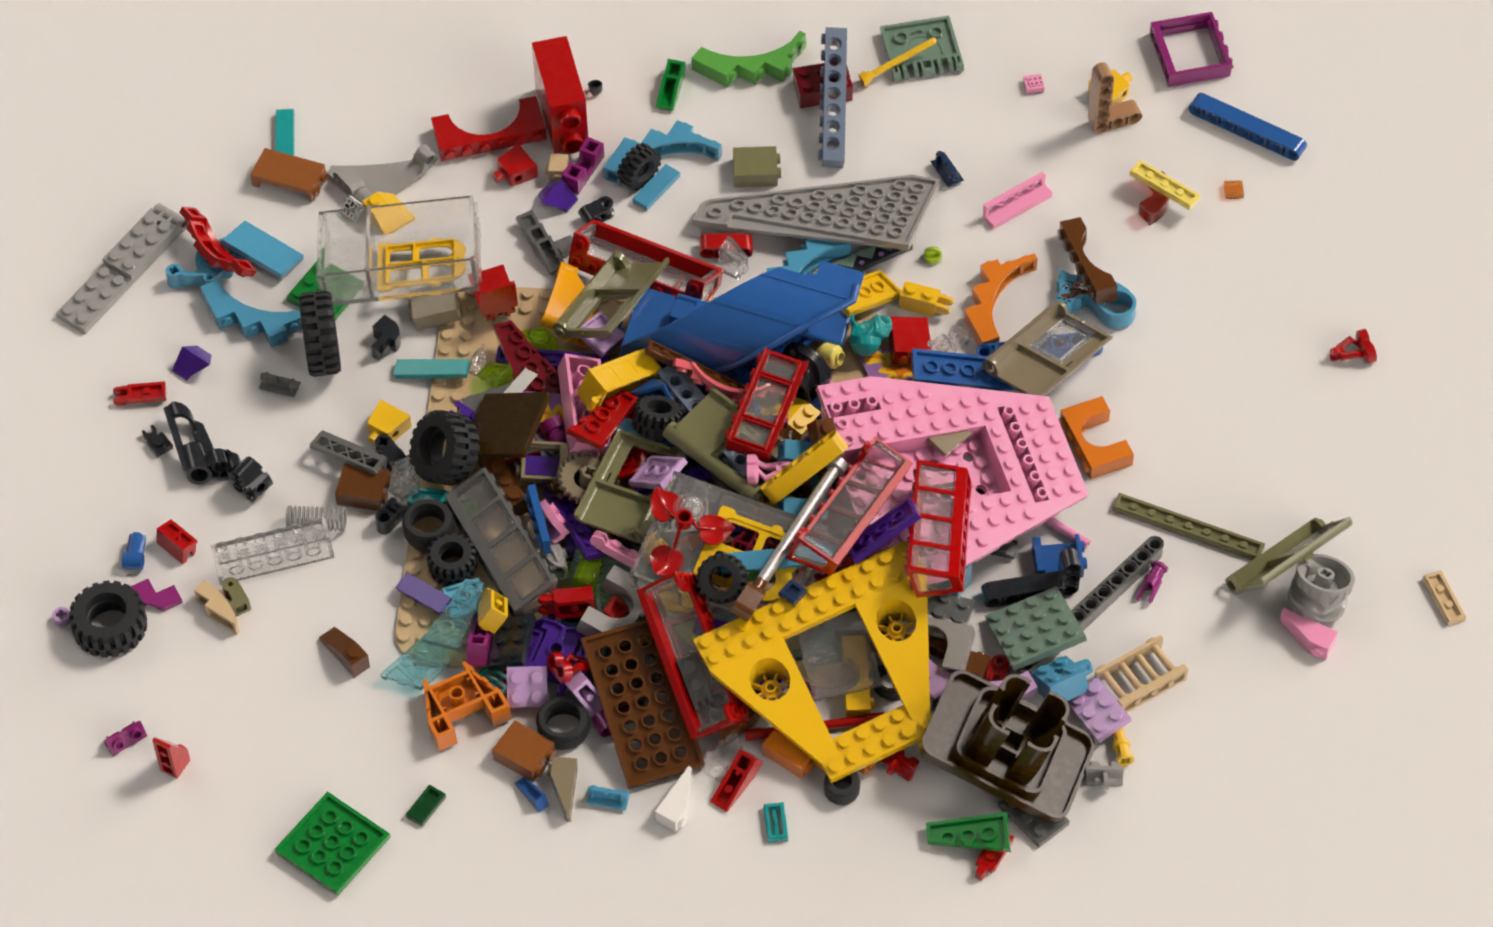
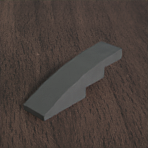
(540, 241)

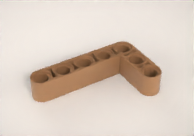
(1101, 112)

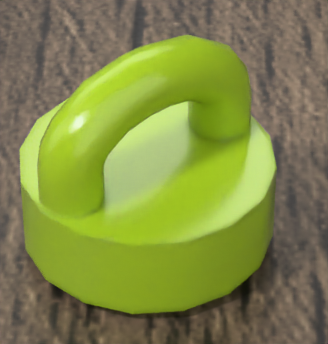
(932, 255)

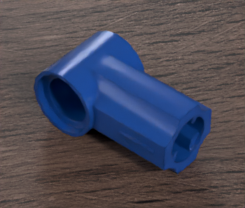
(134, 555)

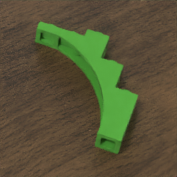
(726, 68)

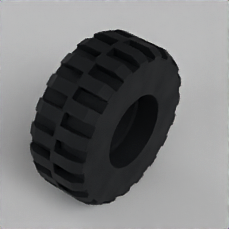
(319, 333)

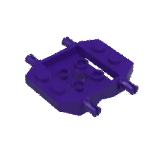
(552, 634)

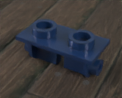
(946, 169)

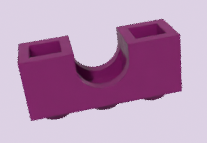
(590, 156)

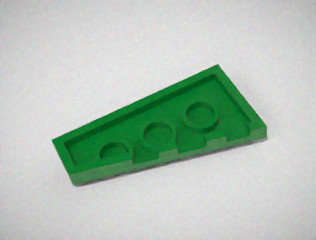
(973, 832)

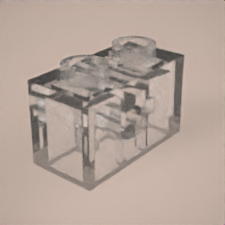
(404, 480)

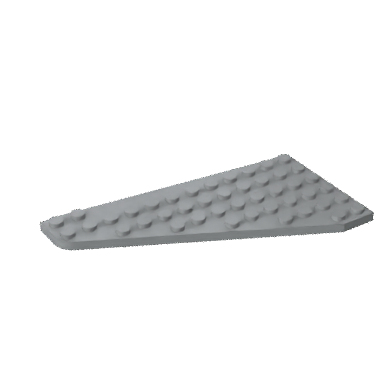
(858, 212)

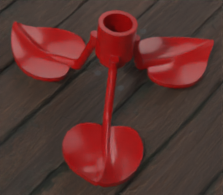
(712, 531)

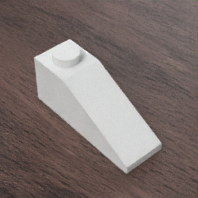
(674, 808)

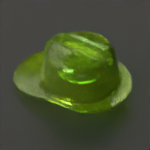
(541, 338)

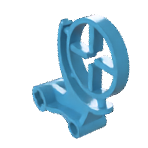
(203, 275)

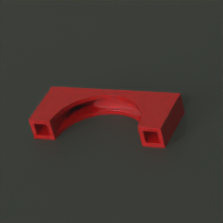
(457, 143)

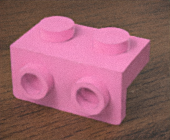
(554, 522)

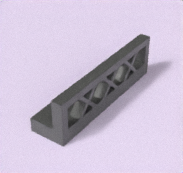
(349, 452)

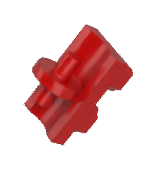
(901, 765)

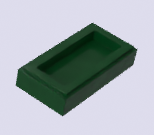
(425, 805)

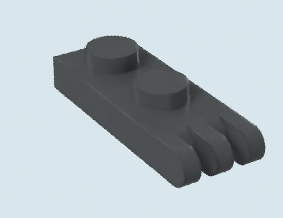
(695, 681)

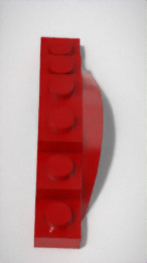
(210, 247)

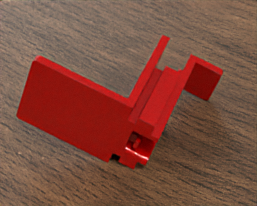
(496, 293)

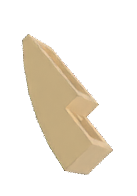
(216, 606)

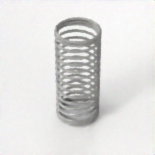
(291, 515)

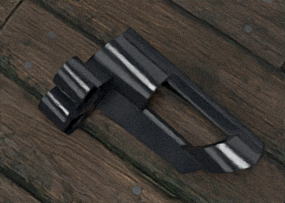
(199, 458)

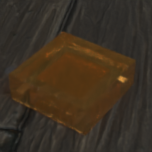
(1233, 189)

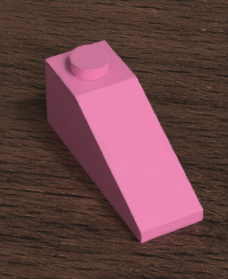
(1310, 634)

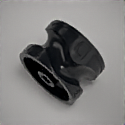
(817, 372)

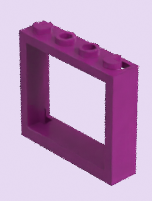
(1184, 24)

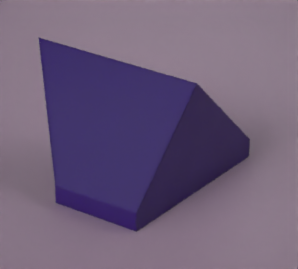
(558, 195)
(190, 361)

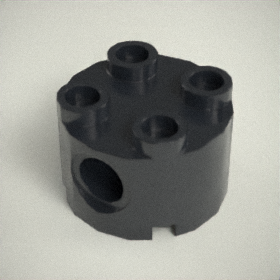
(250, 478)

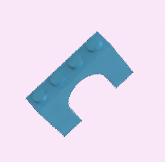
(790, 450)

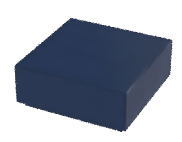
(792, 592)

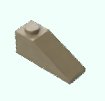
(563, 779)

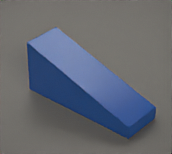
(532, 793)

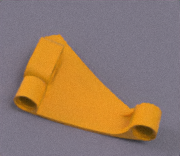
(564, 292)

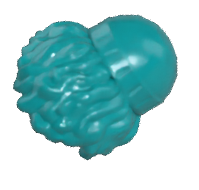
(867, 336)

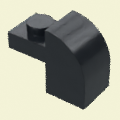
(387, 336)

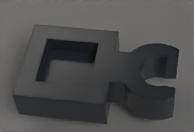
(158, 443)

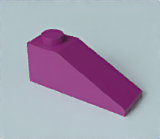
(478, 645)

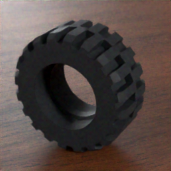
(428, 447)
(104, 598)

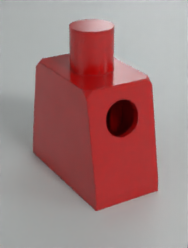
(515, 167)

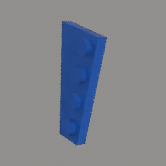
(537, 518)

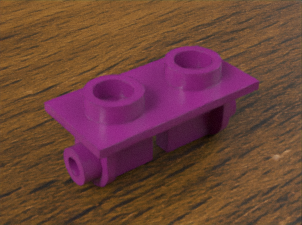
(125, 738)

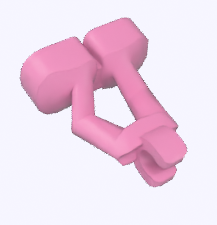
(753, 470)

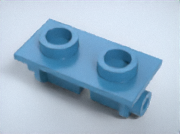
(607, 797)

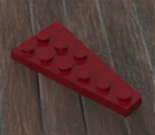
(523, 355)

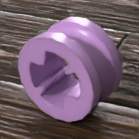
(56, 616)

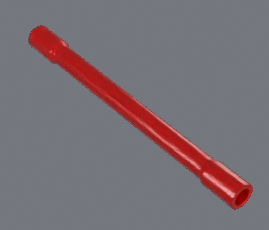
(762, 733)

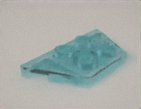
(416, 664)

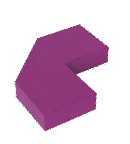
(162, 600)

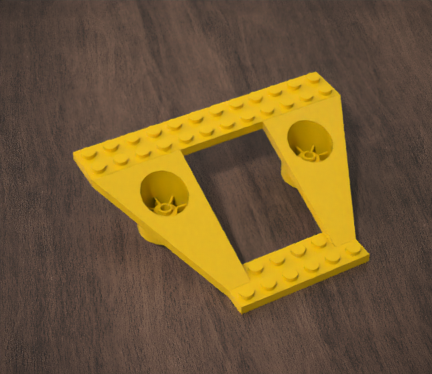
(756, 650)

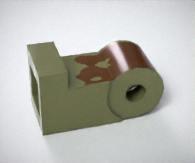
(234, 592)

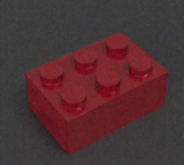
(807, 85)

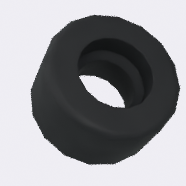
(843, 796)

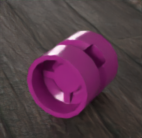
(553, 429)

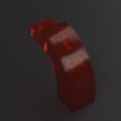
(1153, 207)

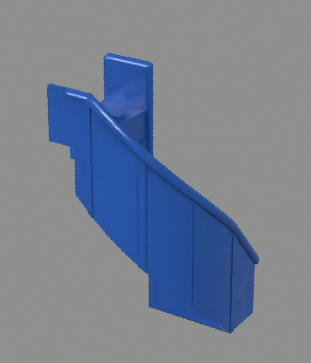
(748, 317)

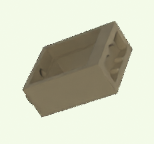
(562, 449)

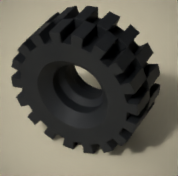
(638, 166)

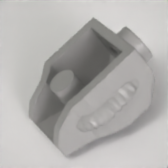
(557, 561)

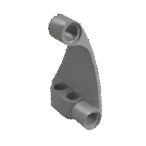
(392, 178)

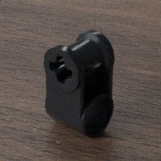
(596, 211)
(388, 448)
(389, 516)

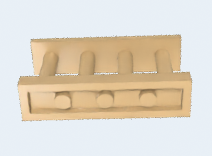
(1142, 692)

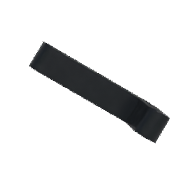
(1016, 589)

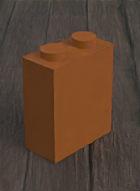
(524, 751)

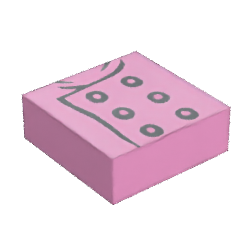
(1033, 83)

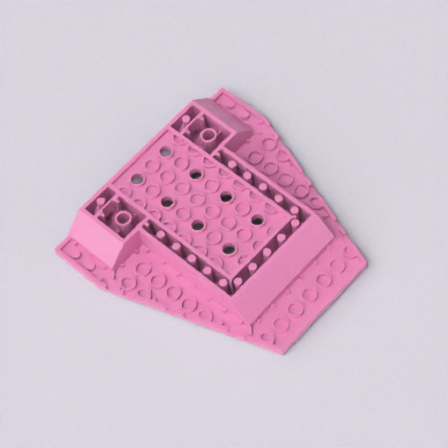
(1013, 447)

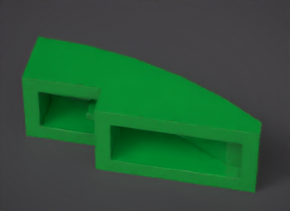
(671, 84)

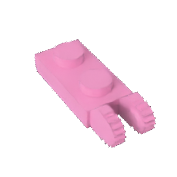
(613, 548)

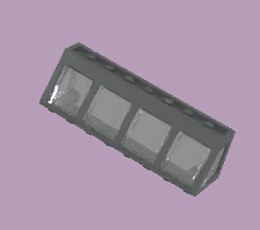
(501, 543)

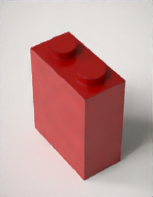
(907, 334)

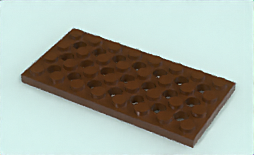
(615, 719)

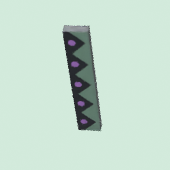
(869, 258)

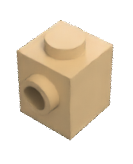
(556, 166)

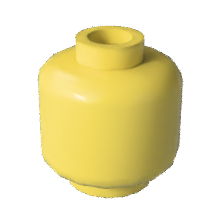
(832, 354)

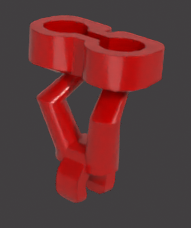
(1362, 342)
(563, 669)

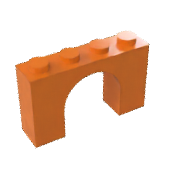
(1094, 459)

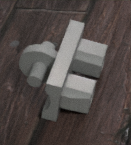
(1104, 775)

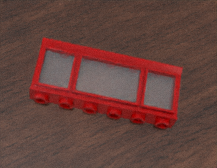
(765, 404)

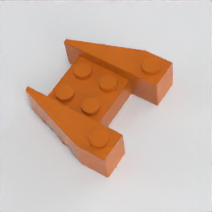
(458, 698)

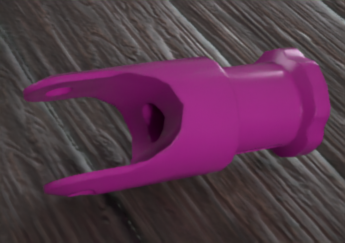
(1153, 580)

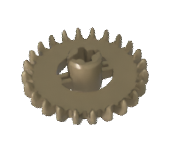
(586, 467)

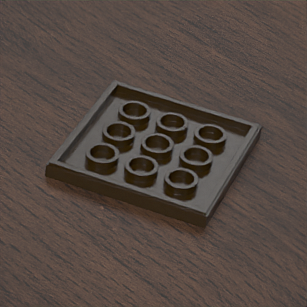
(509, 423)

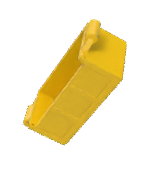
(618, 374)

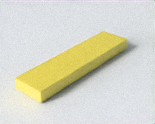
(1164, 185)

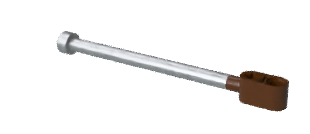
(753, 593)

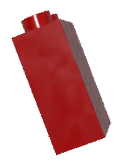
(560, 94)

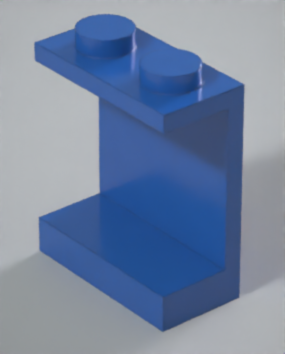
(1047, 556)

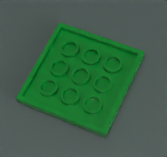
(332, 843)

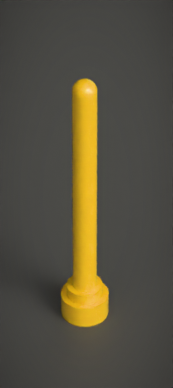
(867, 77)

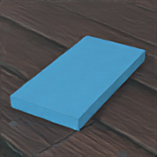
(262, 249)

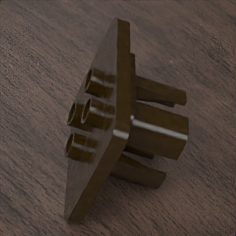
(1009, 744)

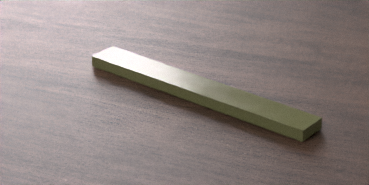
(1187, 527)

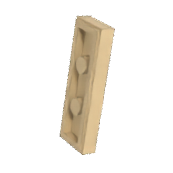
(1444, 598)

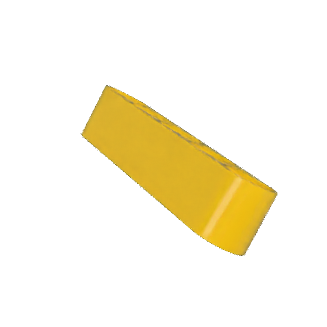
(804, 467)

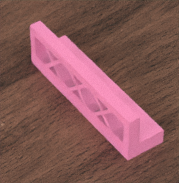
(1017, 201)

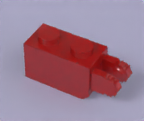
(567, 602)

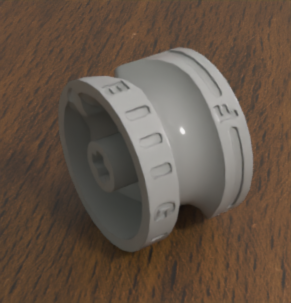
(1321, 588)

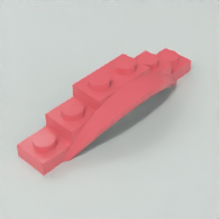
(701, 378)

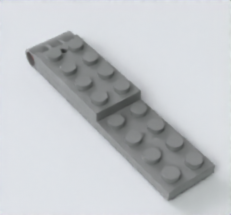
(122, 267)

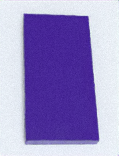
(885, 529)

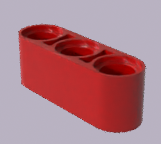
(710, 244)

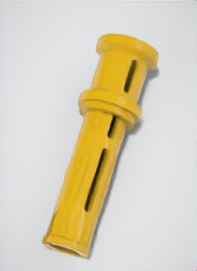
(1121, 746)

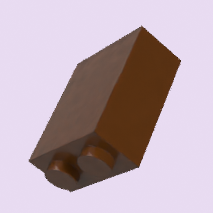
(362, 489)

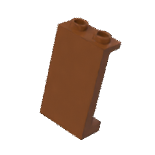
(289, 173)

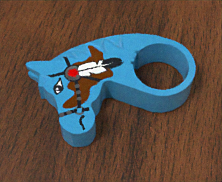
(1076, 297)

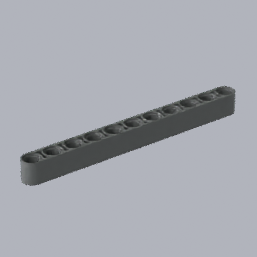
(1110, 590)

